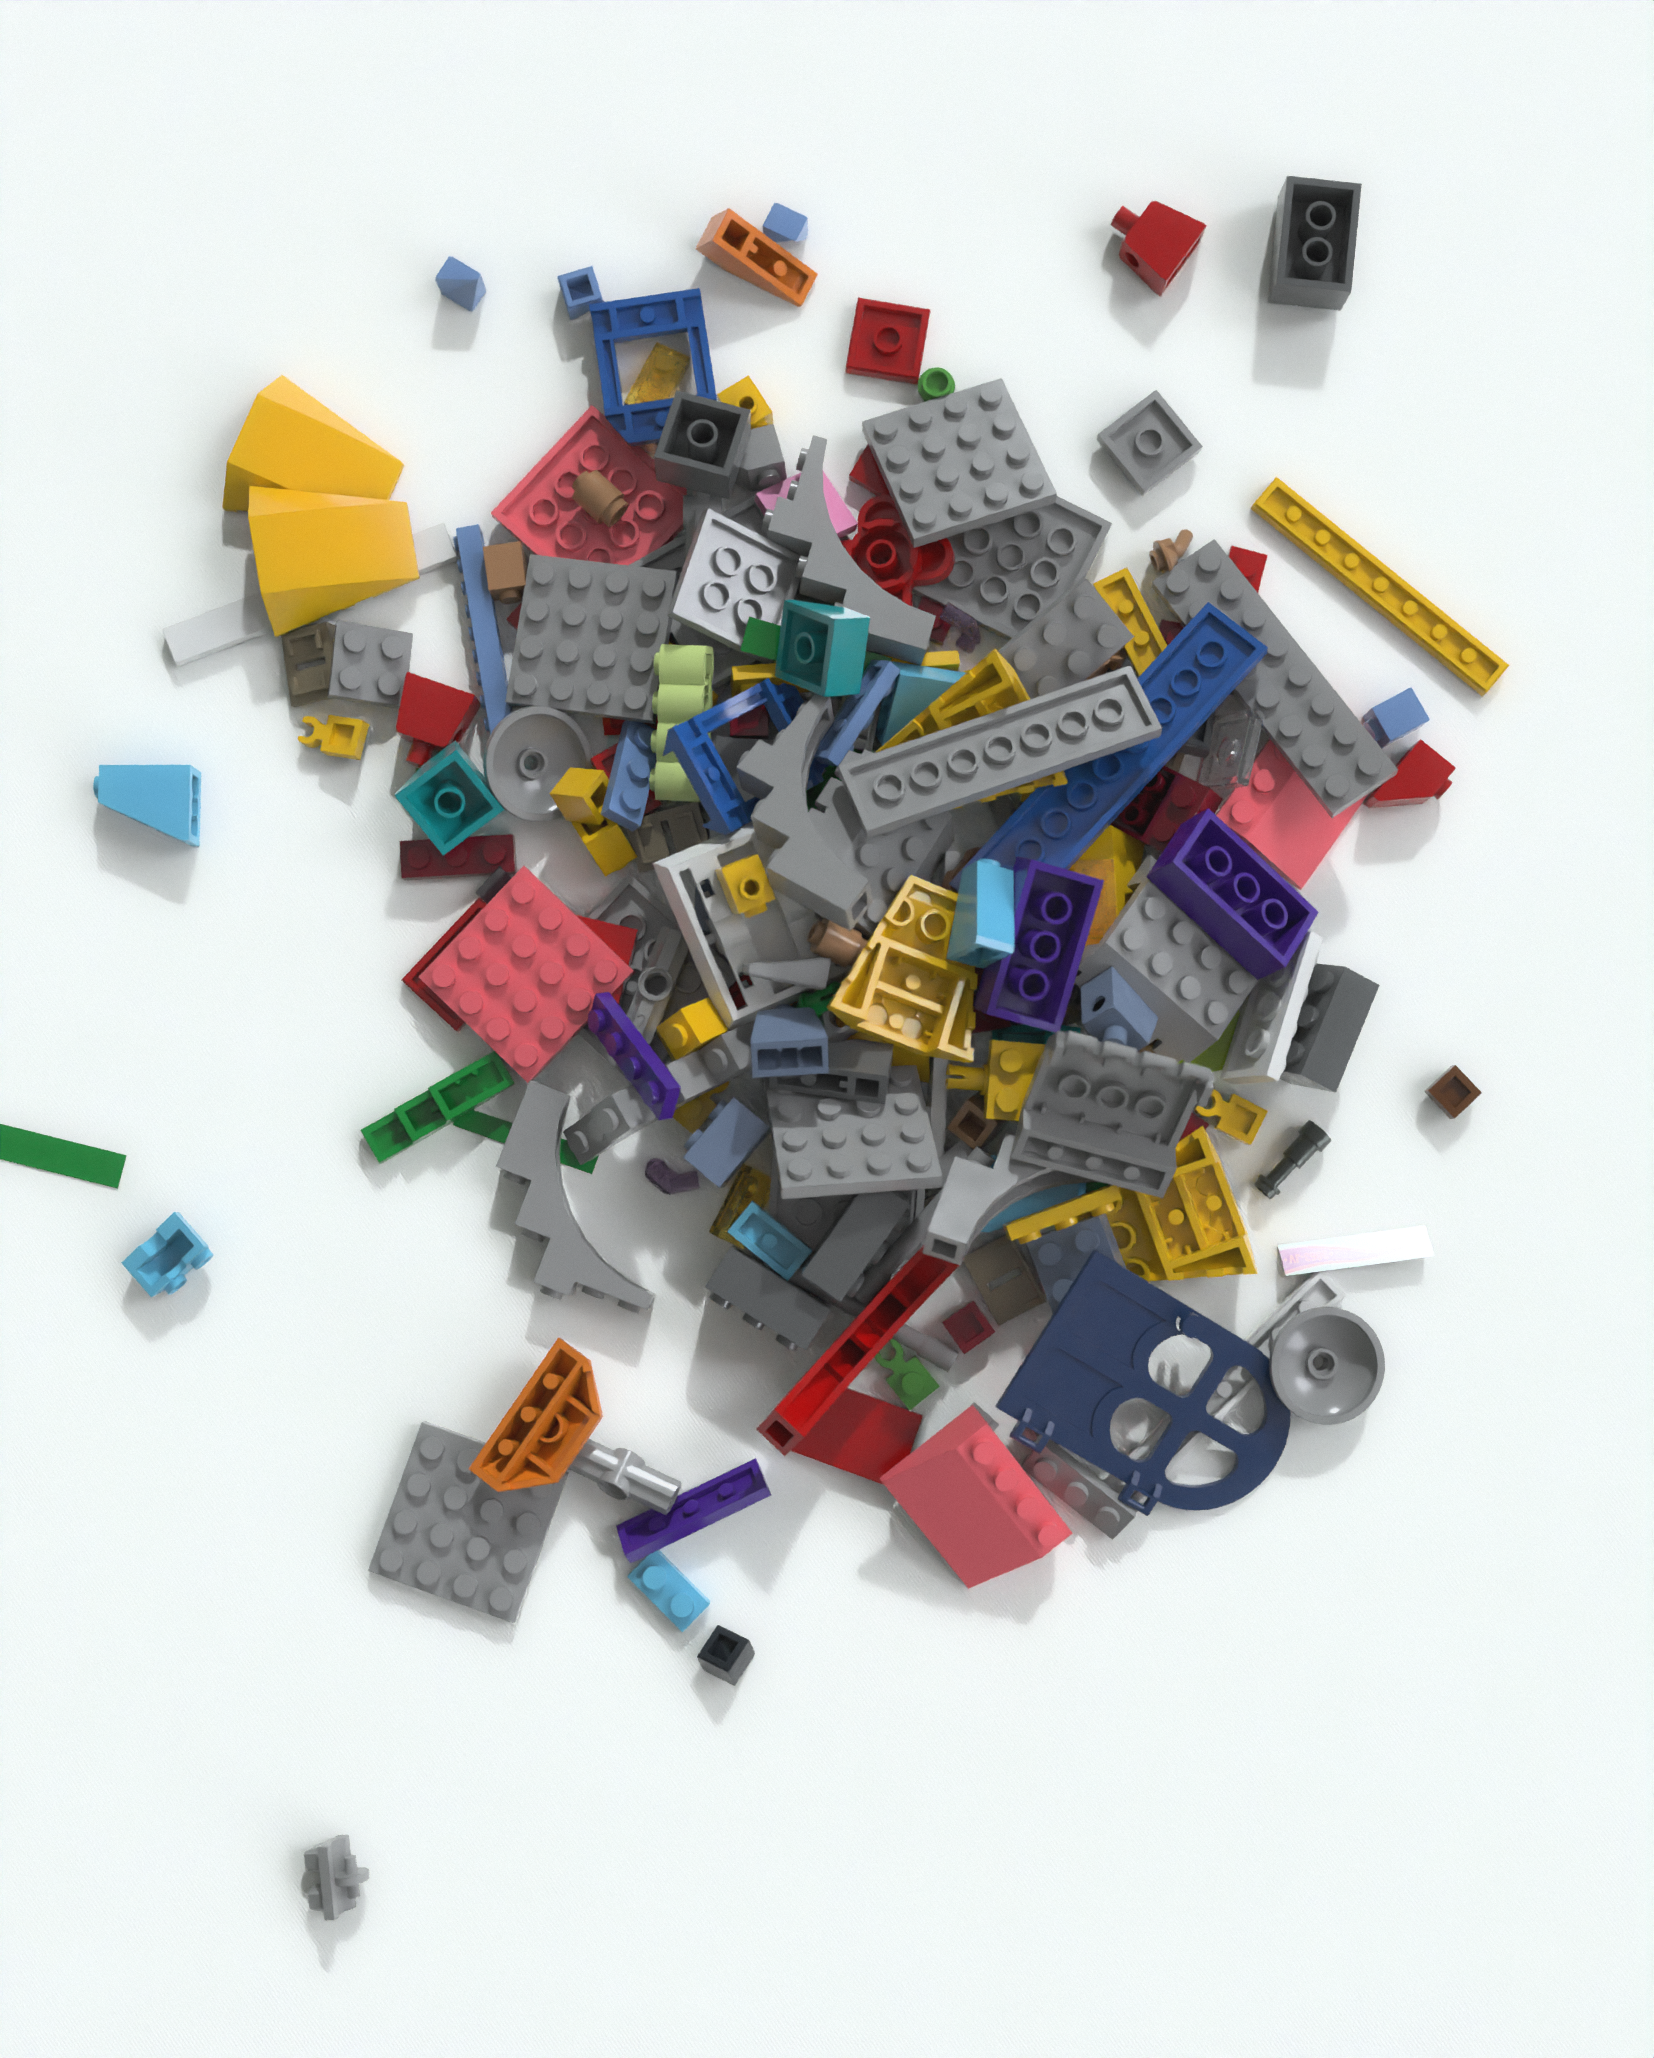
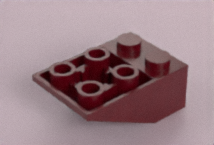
(1157, 821)

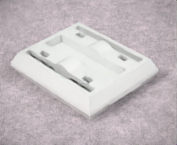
(769, 936)

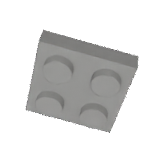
(1149, 442)
(369, 664)

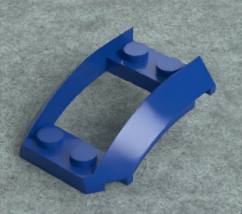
(643, 319)
(704, 765)

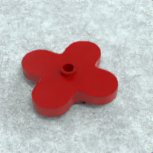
(885, 539)

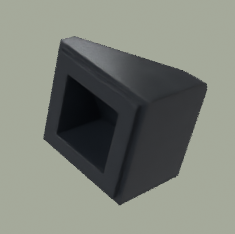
(726, 1655)

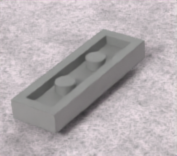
(1079, 1488)

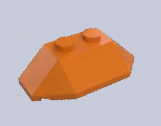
(543, 1424)

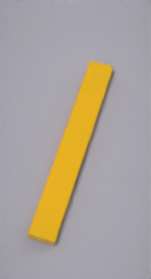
(1379, 586)

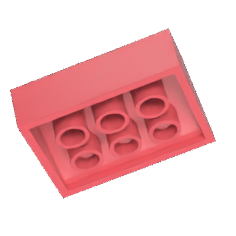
(1283, 818)
(975, 1501)

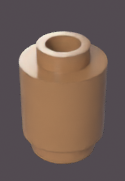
(599, 498)
(835, 942)

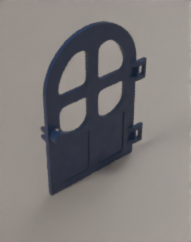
(1098, 1358)

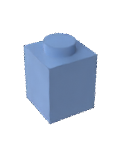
(1395, 718)

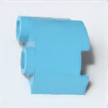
(168, 1256)

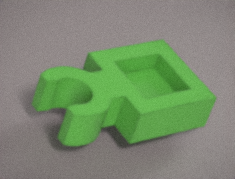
(909, 1379)

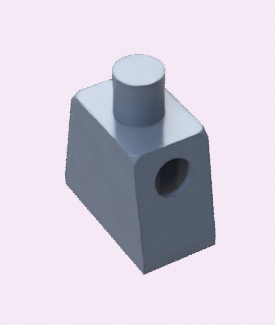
(1118, 1017)
(788, 1043)

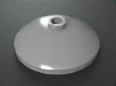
(554, 746)
(1350, 1367)

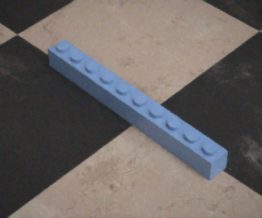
(484, 625)

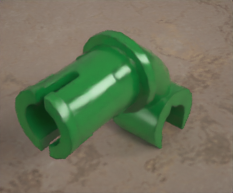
(818, 999)

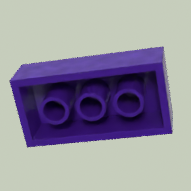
(1233, 894)
(1050, 935)

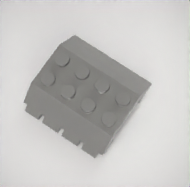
(882, 858)
(1173, 969)
(1108, 1112)

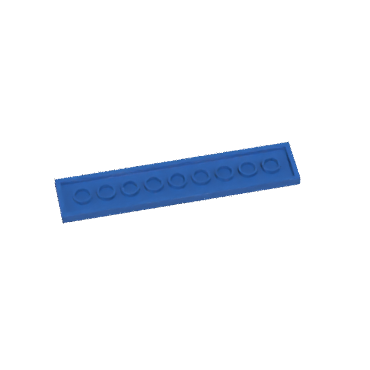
(1183, 690)

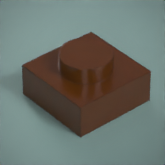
(1453, 1092)

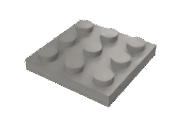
(732, 577)

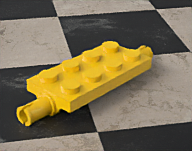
(1001, 1079)

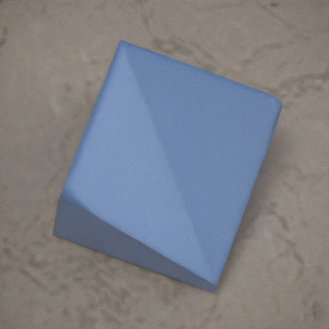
(785, 224)
(460, 283)
(579, 290)

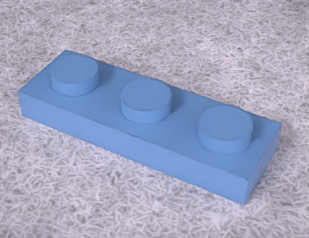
(857, 712)
(630, 776)

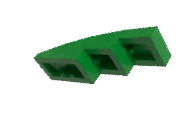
(437, 1107)

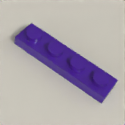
(634, 1056)
(693, 1511)

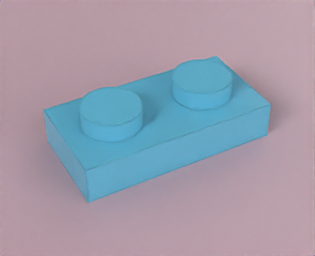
(770, 1240)
(669, 1589)

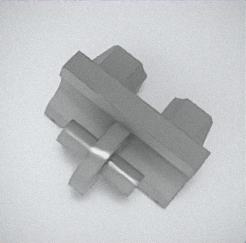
(338, 1877)

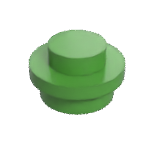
(935, 383)

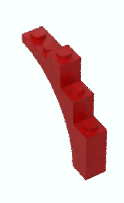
(853, 1350)

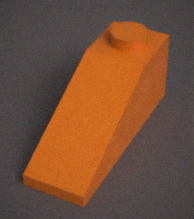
(755, 257)

